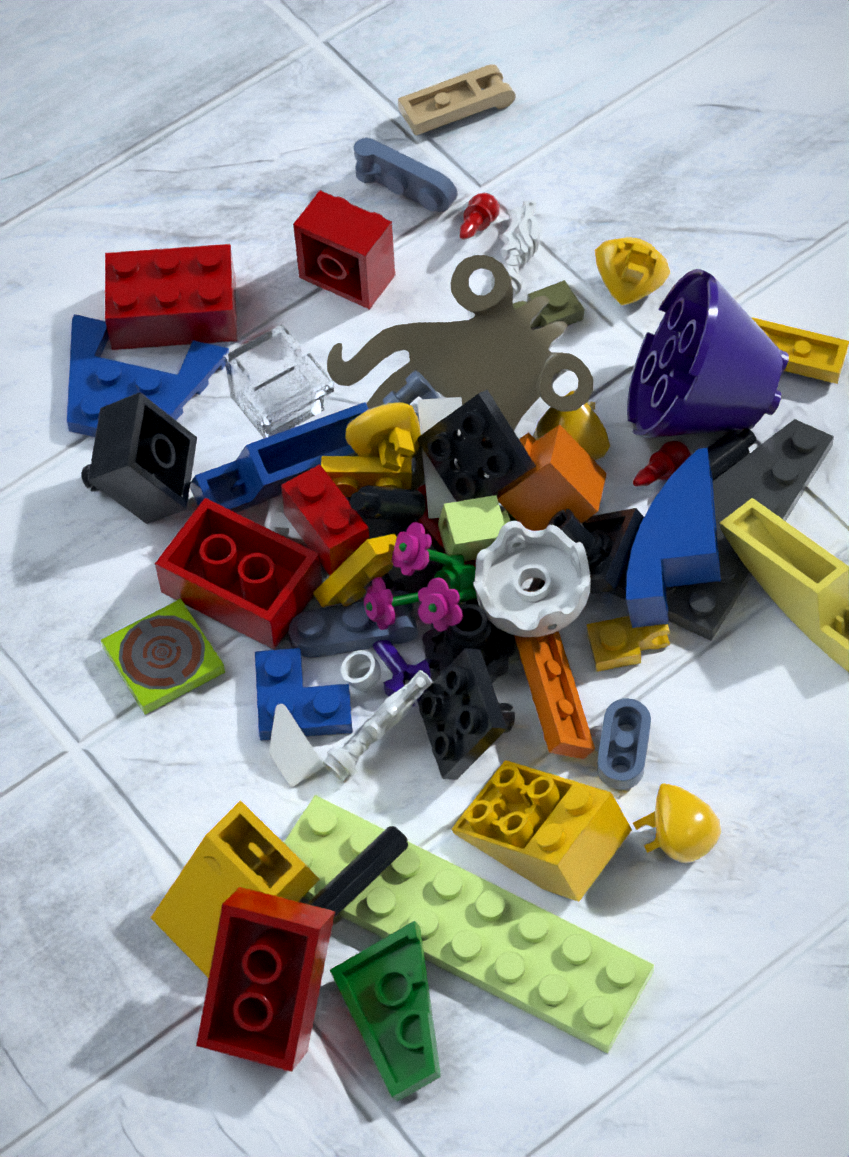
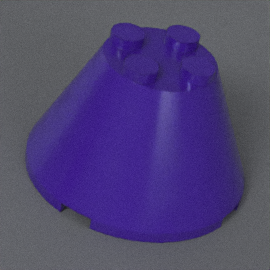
(703, 365)

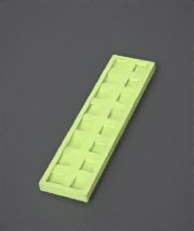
(480, 929)

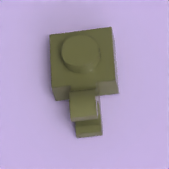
(561, 307)

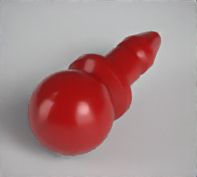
(478, 215)
(662, 463)

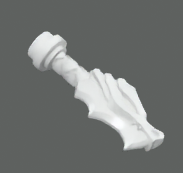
(520, 241)
(342, 761)

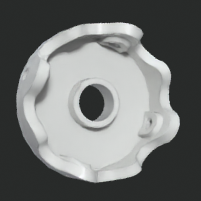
(529, 554)

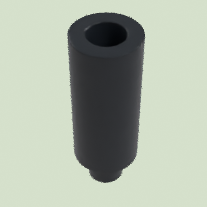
(729, 450)
(388, 503)

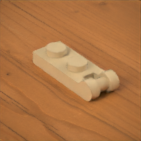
(455, 99)

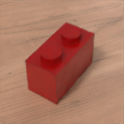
(323, 517)

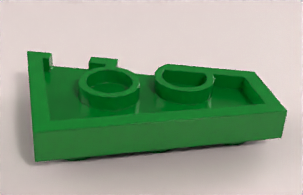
(393, 1009)

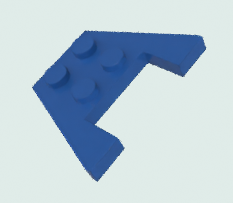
(103, 381)

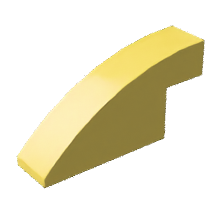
(796, 574)

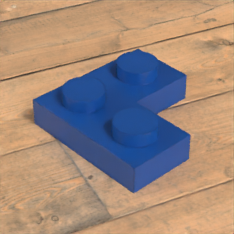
(315, 709)

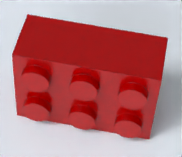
(170, 296)
(239, 573)
(265, 978)

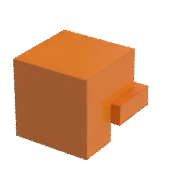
(560, 481)

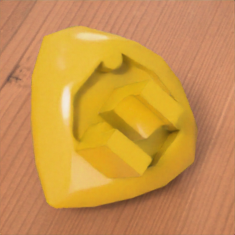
(630, 268)
(582, 426)
(385, 433)
(683, 824)

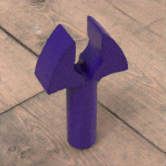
(397, 666)

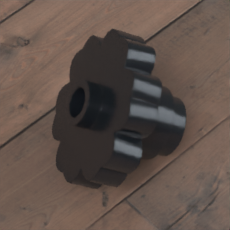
(474, 633)

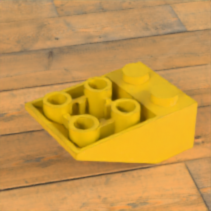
(545, 828)
(230, 856)

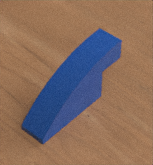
(274, 461)
(674, 542)

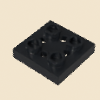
(487, 445)
(606, 542)
(468, 720)

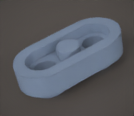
(624, 747)

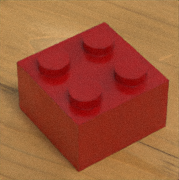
(344, 249)

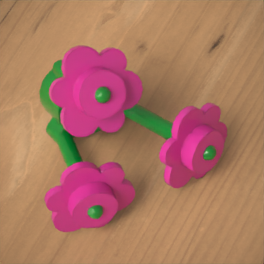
(438, 600)

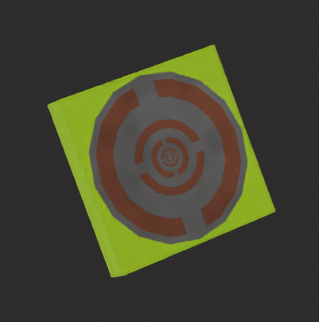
(162, 656)

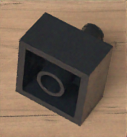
(141, 458)

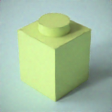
(471, 525)

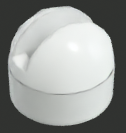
(361, 665)

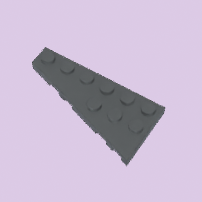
(774, 477)

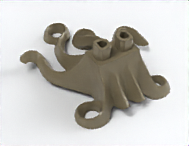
(473, 355)

